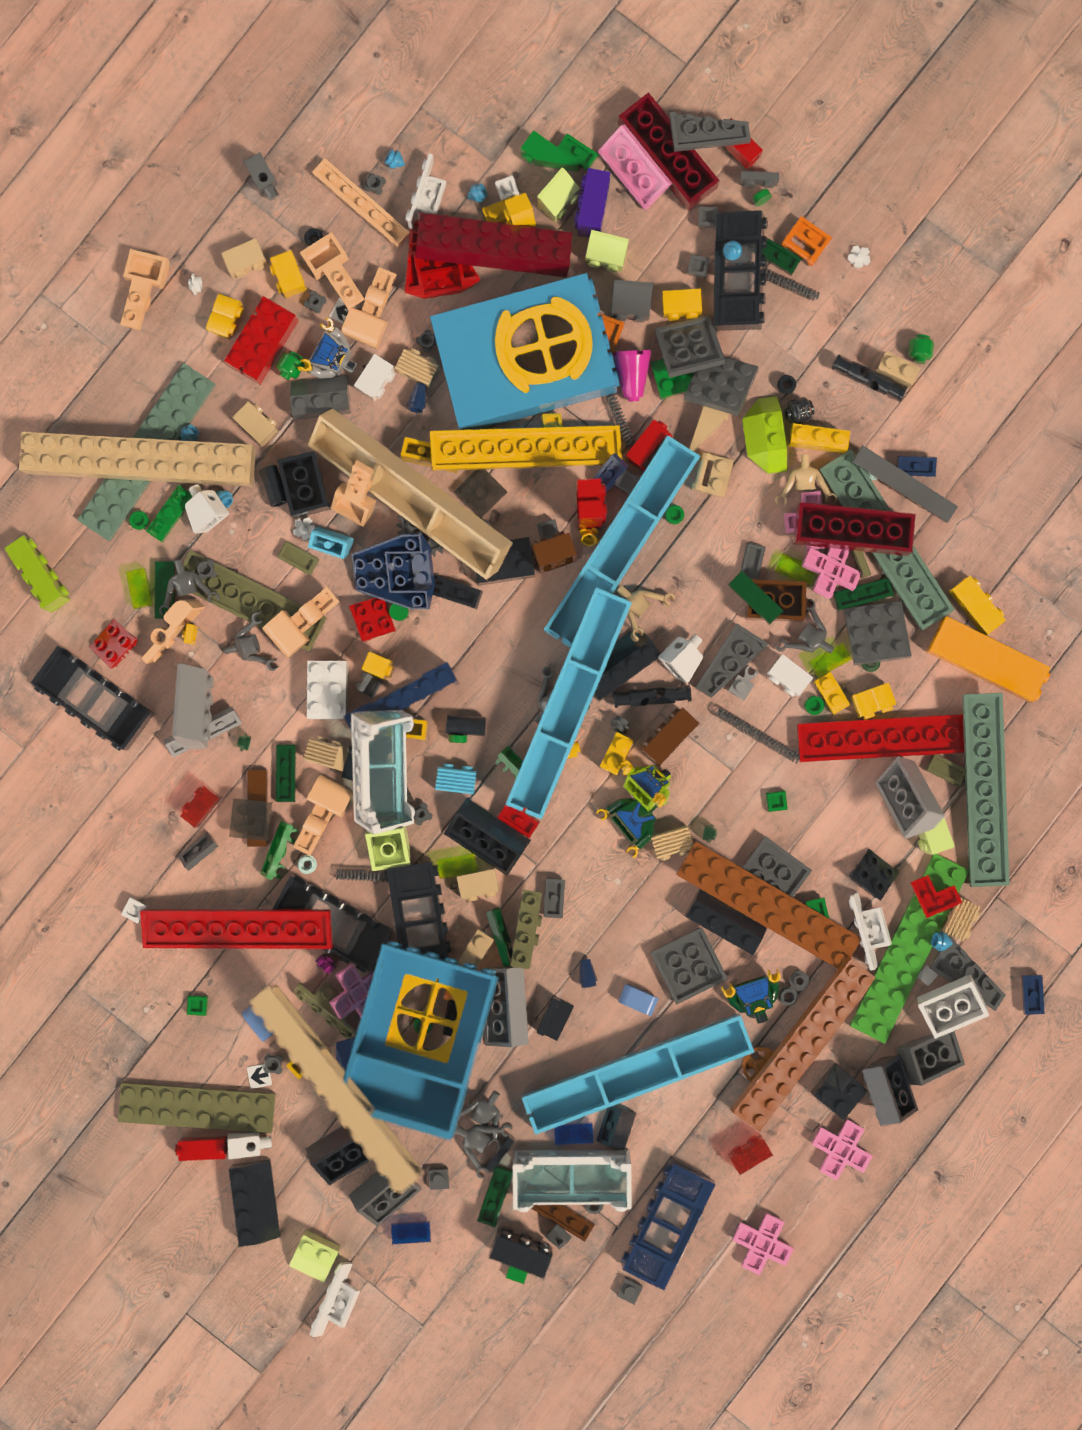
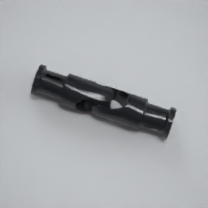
(881, 384)
(645, 697)

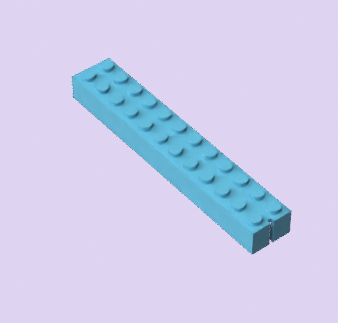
(625, 536)
(568, 703)
(637, 1073)

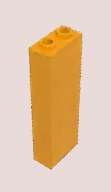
(989, 660)

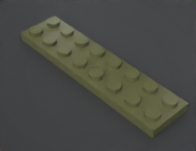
(246, 597)
(196, 1107)

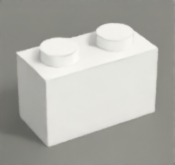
(375, 377)
(789, 676)

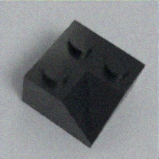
(839, 1091)

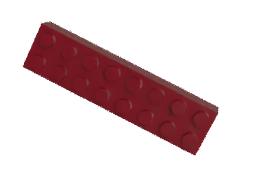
(493, 245)

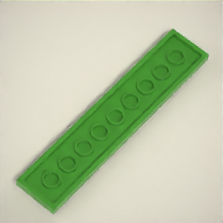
(905, 956)

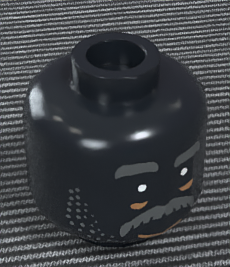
(799, 410)

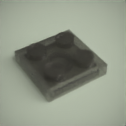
(480, 492)
(250, 819)

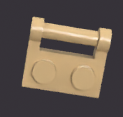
(718, 477)

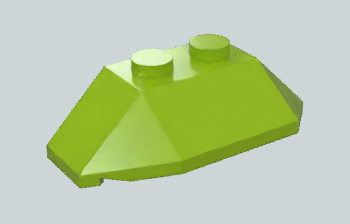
(766, 435)

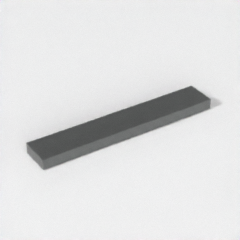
(904, 484)

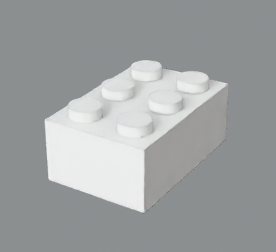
(327, 690)
(952, 1006)

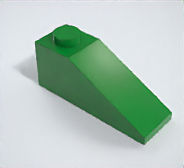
(545, 154)

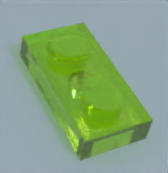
(793, 569)
(139, 588)
(827, 662)
(457, 865)

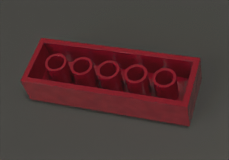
(686, 170)
(854, 529)

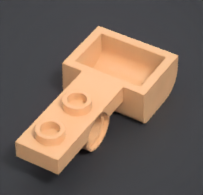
(326, 258)
(145, 272)
(366, 324)
(351, 498)
(178, 616)
(289, 631)
(329, 800)

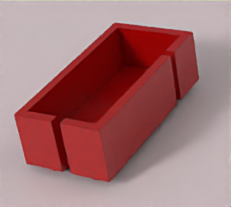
(261, 340)
(590, 503)

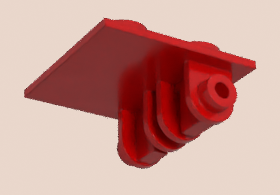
(372, 619)
(113, 644)

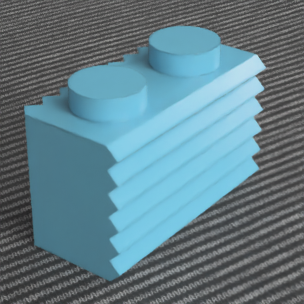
(330, 542)
(456, 780)

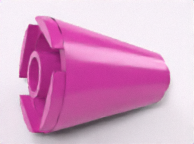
(632, 372)

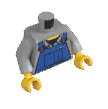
(330, 354)

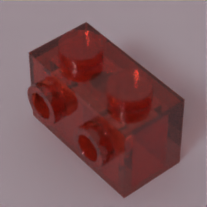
(201, 806)
(749, 1154)

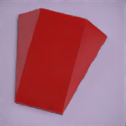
(435, 278)

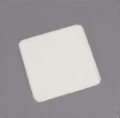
(927, 975)

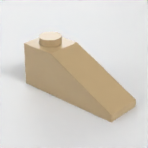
(708, 423)

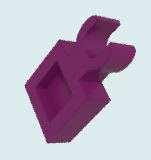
(326, 963)

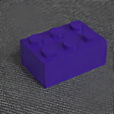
(592, 202)

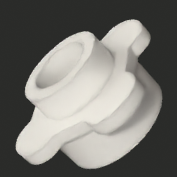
(195, 284)

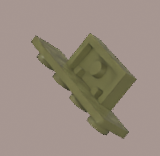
(526, 929)
(320, 1005)

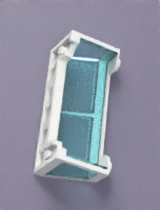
(380, 770)
(571, 1178)

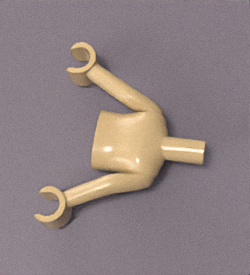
(805, 480)
(640, 605)

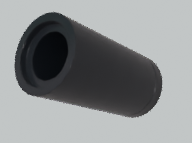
(273, 485)
(465, 725)

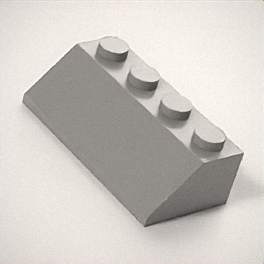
(192, 707)
(909, 798)
(507, 1015)

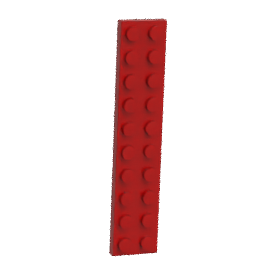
(880, 738)
(236, 928)

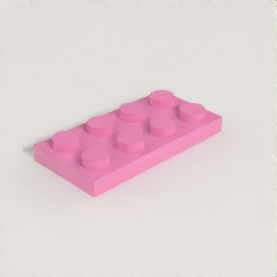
(634, 167)

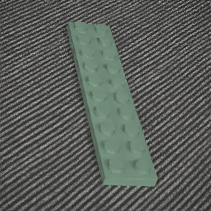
(169, 415)
(906, 573)
(985, 789)

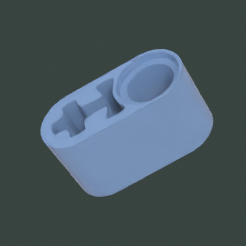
(638, 999)
(256, 1024)

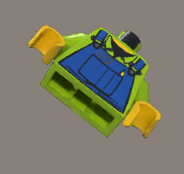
(647, 784)

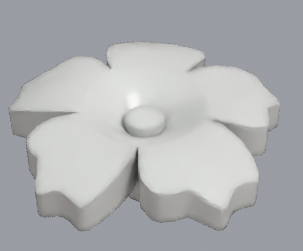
(859, 257)
(303, 528)

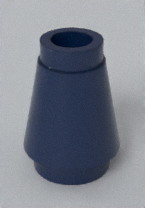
(417, 399)
(587, 975)

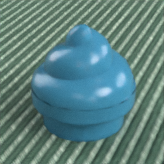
(394, 159)
(477, 192)
(732, 250)
(189, 433)
(225, 497)
(941, 941)

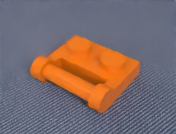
(810, 236)

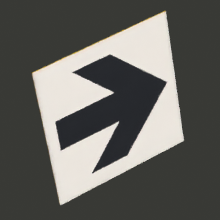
(340, 311)
(258, 1077)

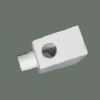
(204, 509)
(682, 657)
(238, 1144)

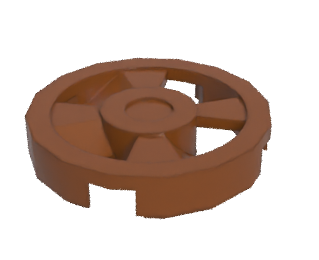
(749, 1062)

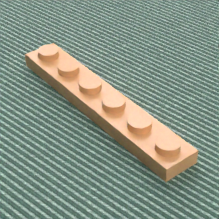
(361, 203)

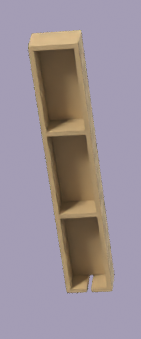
(137, 459)
(411, 494)
(344, 1098)

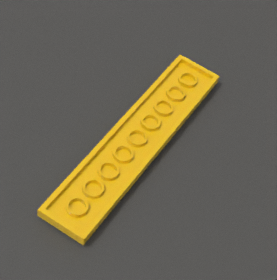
(523, 447)

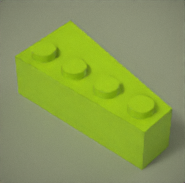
(38, 574)

